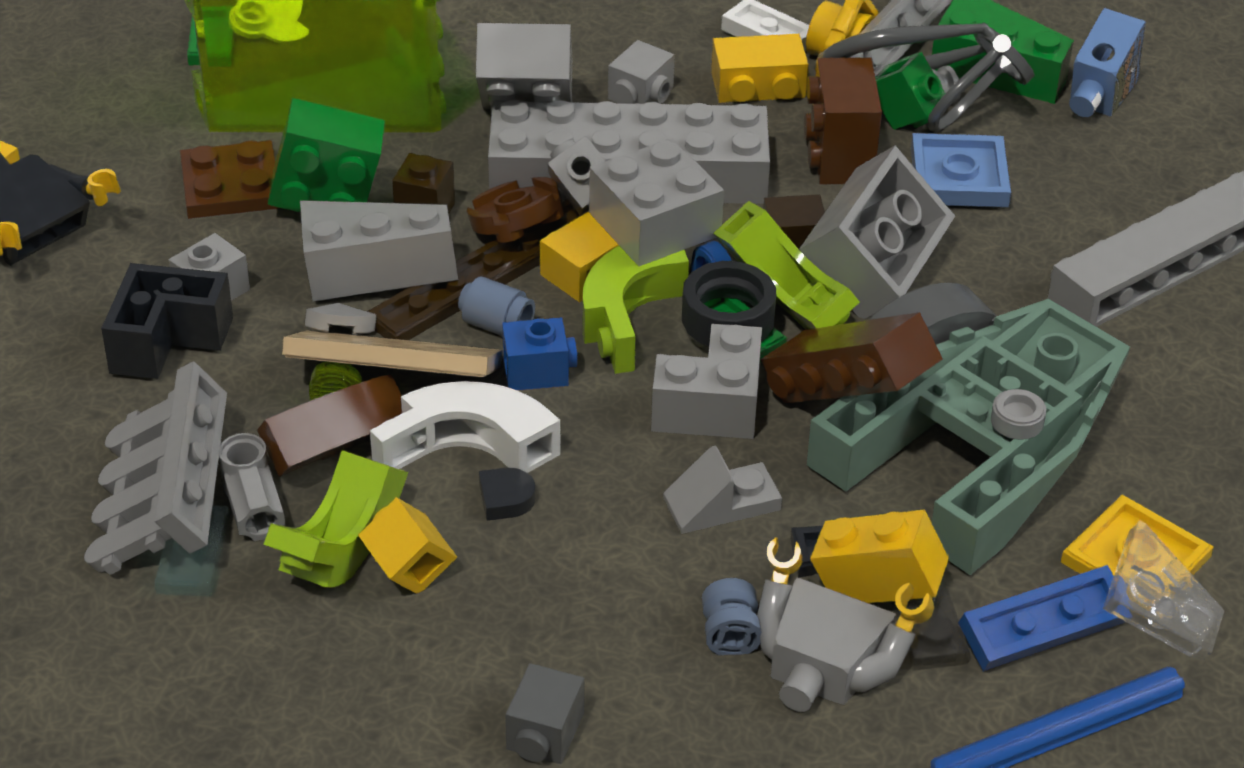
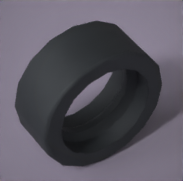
(727, 280)

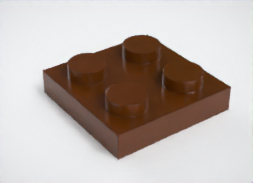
(227, 178)

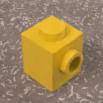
(407, 546)

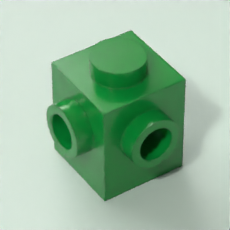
(908, 91)

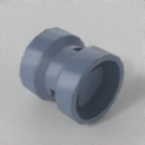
(731, 617)

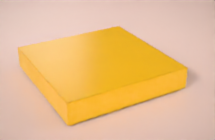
(1105, 539)

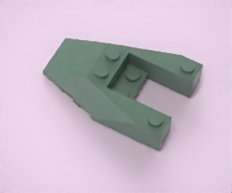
(1026, 349)

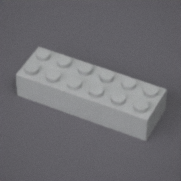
(722, 139)

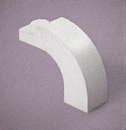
(469, 415)

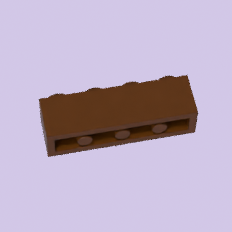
(852, 359)

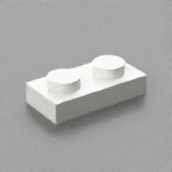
(757, 19)

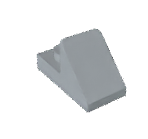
(714, 495)

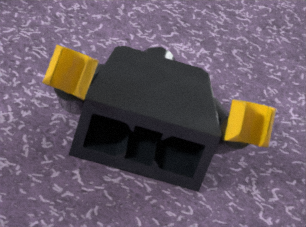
(45, 203)

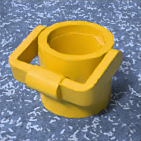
(837, 22)

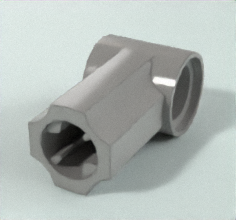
(249, 485)

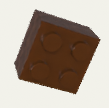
(842, 118)

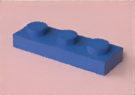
(1039, 618)

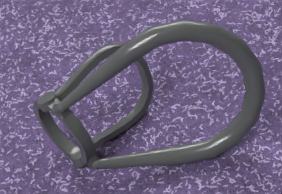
(996, 46)

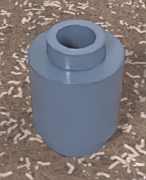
(490, 303)

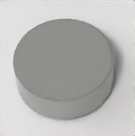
(1018, 414)

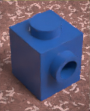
(537, 353)

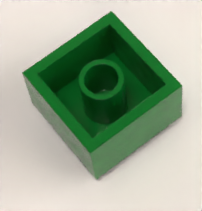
(325, 156)

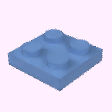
(963, 168)

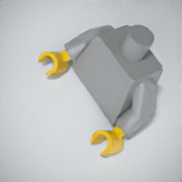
(829, 640)

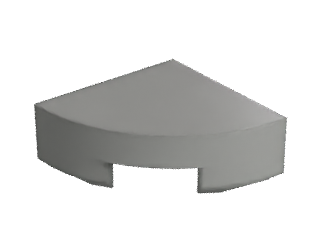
(342, 315)

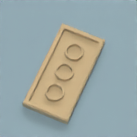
(392, 353)

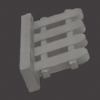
(162, 474)

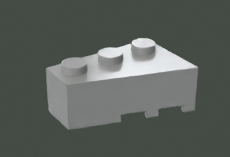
(375, 246)

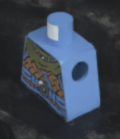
(1102, 83)

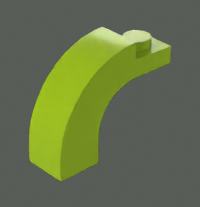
(800, 286)
(616, 289)
(329, 545)

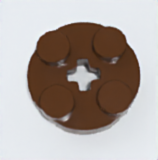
(510, 209)

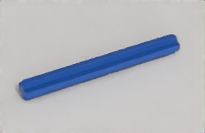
(1067, 723)

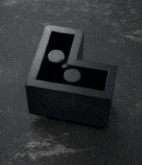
(163, 310)

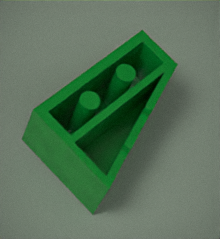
(1040, 46)

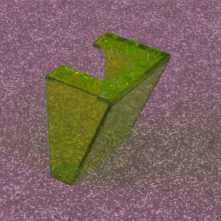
(332, 53)

